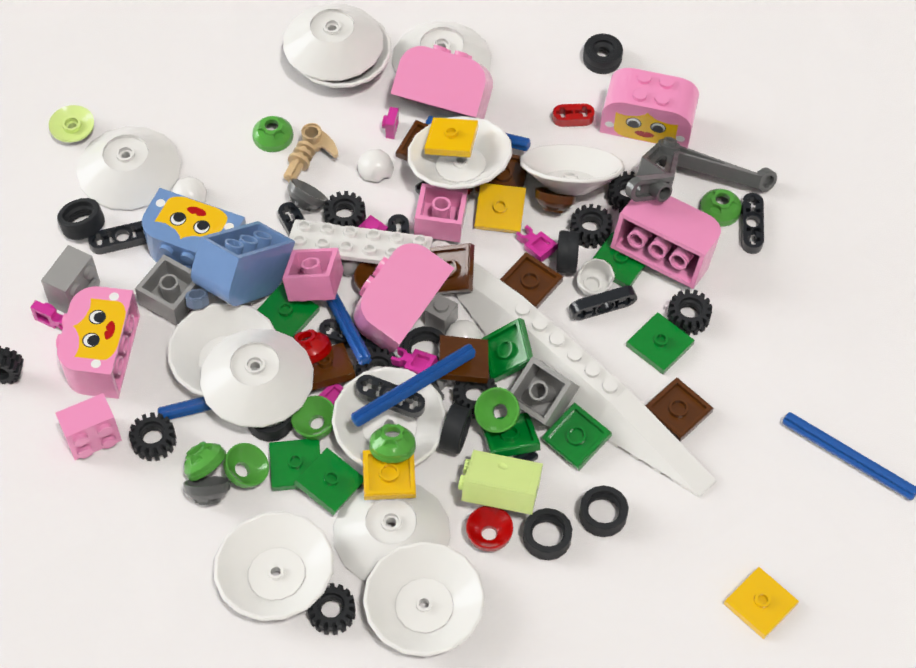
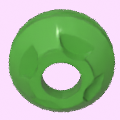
(272, 140)
(723, 214)
(313, 408)
(485, 410)
(392, 448)
(252, 459)
(203, 460)

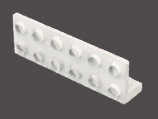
(353, 242)

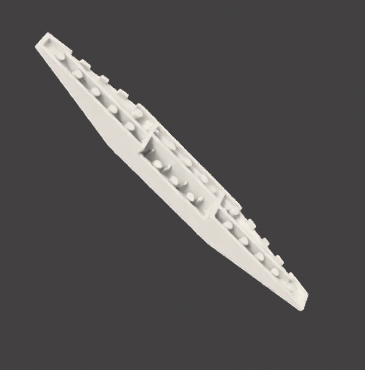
(600, 392)

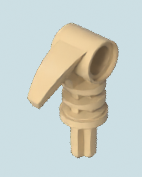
(312, 141)

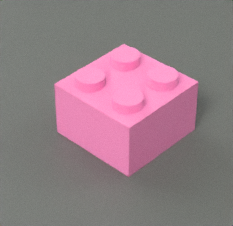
(440, 213)
(313, 274)
(89, 426)

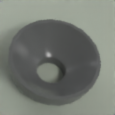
(305, 196)
(207, 489)

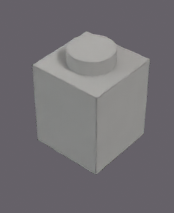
(441, 313)

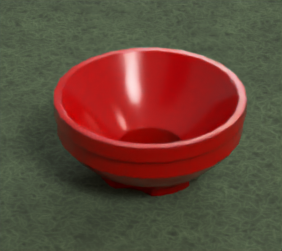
(315, 344)
(492, 518)

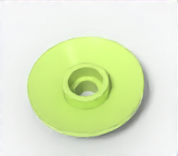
(71, 123)

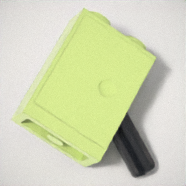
(501, 481)

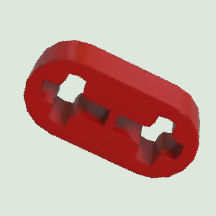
(573, 115)

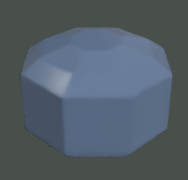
(197, 299)

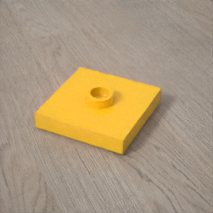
(451, 137)
(500, 208)
(388, 479)
(761, 602)

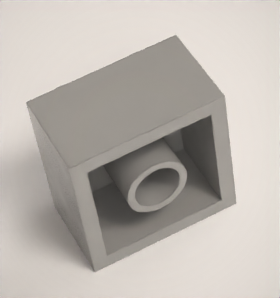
(68, 276)
(165, 289)
(543, 392)

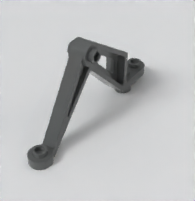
(656, 183)

